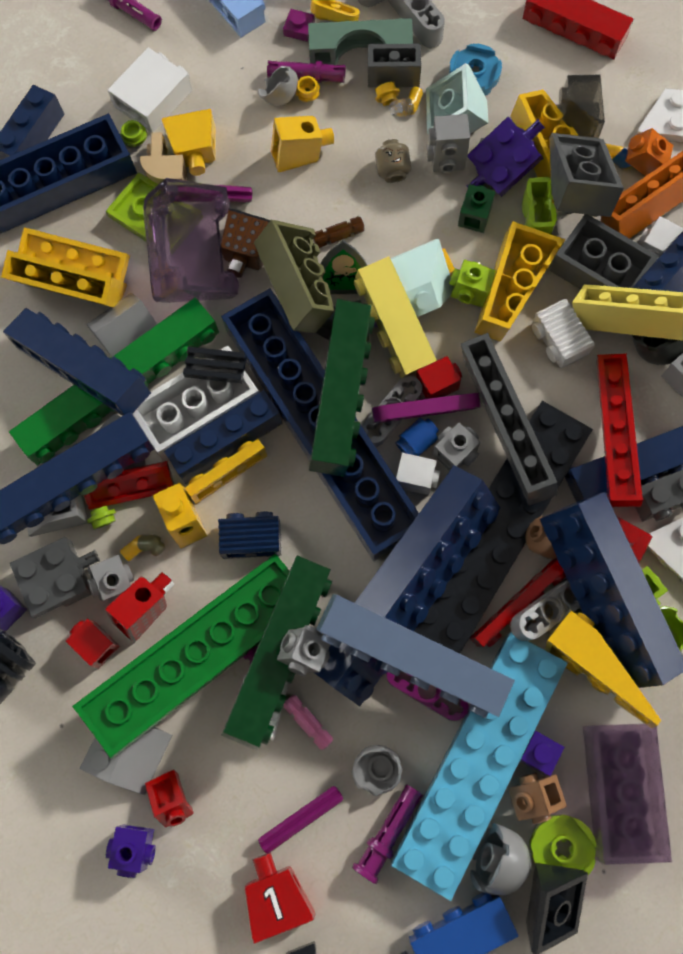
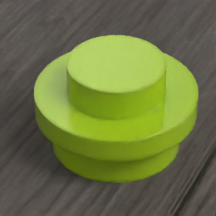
(133, 133)
(101, 517)

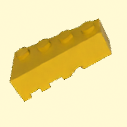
(518, 268)

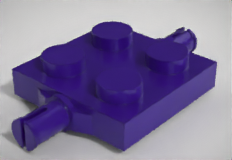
(505, 156)

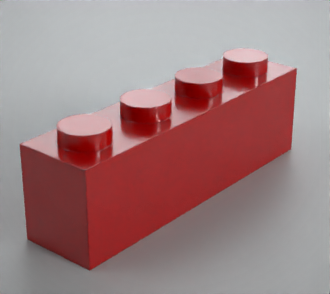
(581, 22)

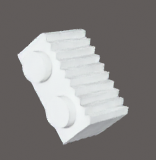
(562, 333)

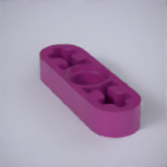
(443, 708)

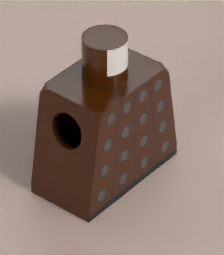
(239, 239)

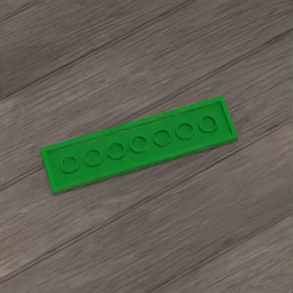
(183, 660)

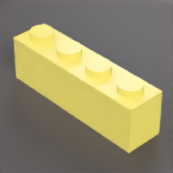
(630, 311)
(395, 317)

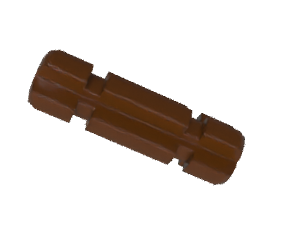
(339, 231)

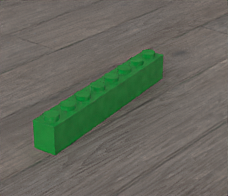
(151, 354)

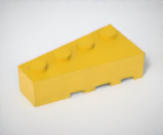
(540, 106)

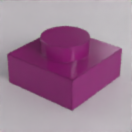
(297, 25)

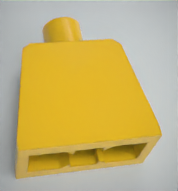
(193, 137)
(298, 141)
(178, 514)

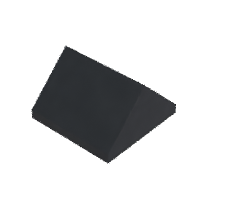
(554, 905)

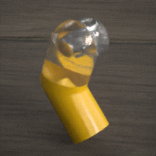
(407, 106)

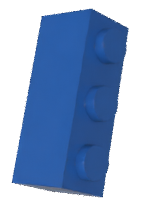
(467, 930)

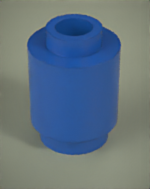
(417, 437)

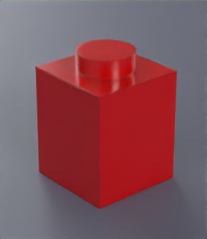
(439, 378)
(91, 643)

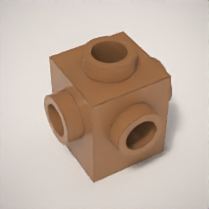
(537, 797)

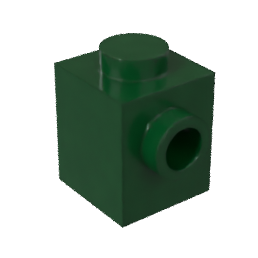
(476, 208)

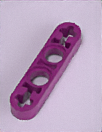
(425, 407)

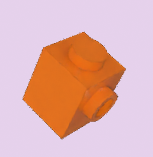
(648, 151)

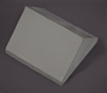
(122, 324)

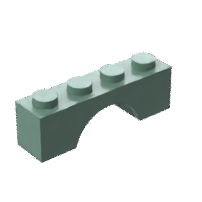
(333, 39)

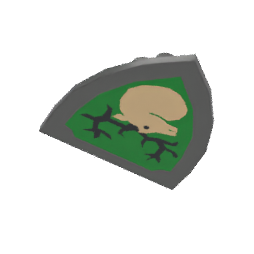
(341, 268)

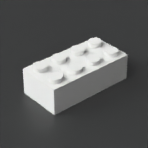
(188, 405)

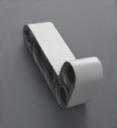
(426, 18)

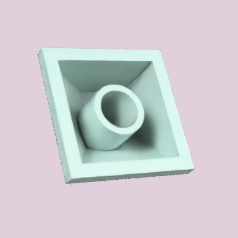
(457, 95)
(424, 276)

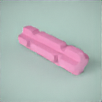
(308, 722)

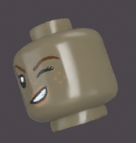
(393, 161)

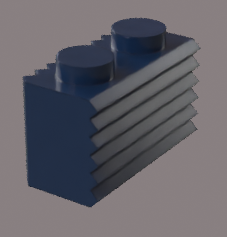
(249, 536)

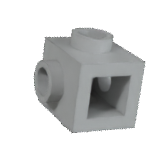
(457, 446)
(99, 573)
(304, 650)

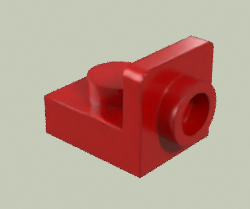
(168, 799)

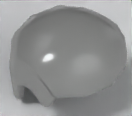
(280, 86)
(377, 769)

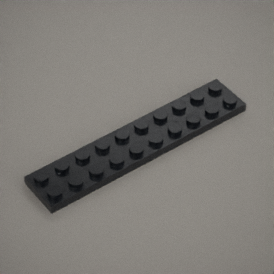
(486, 566)

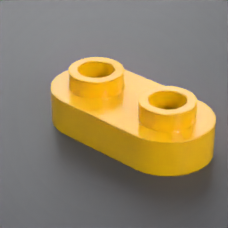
(334, 11)

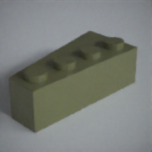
(296, 274)

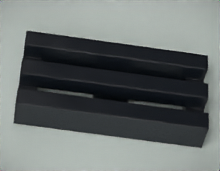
(190, 361)

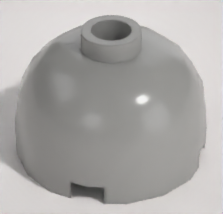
(501, 862)

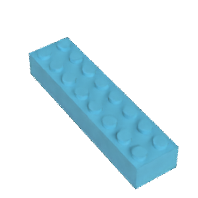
(477, 771)

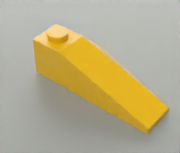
(588, 653)

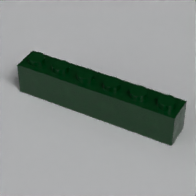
(340, 389)
(267, 676)

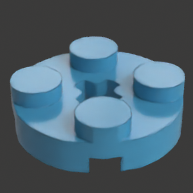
(485, 59)

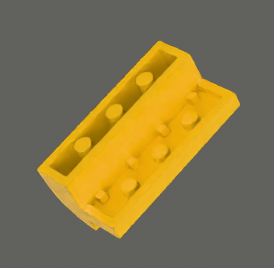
(68, 267)

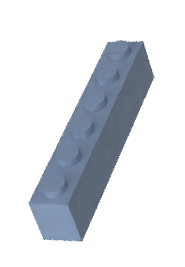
(415, 655)

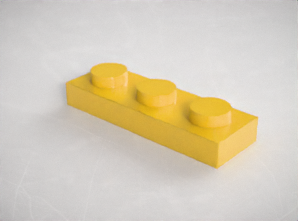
(226, 470)

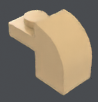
(159, 165)

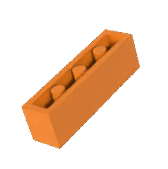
(648, 198)

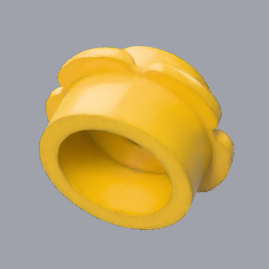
(307, 83)
(386, 93)

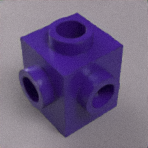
(139, 841)

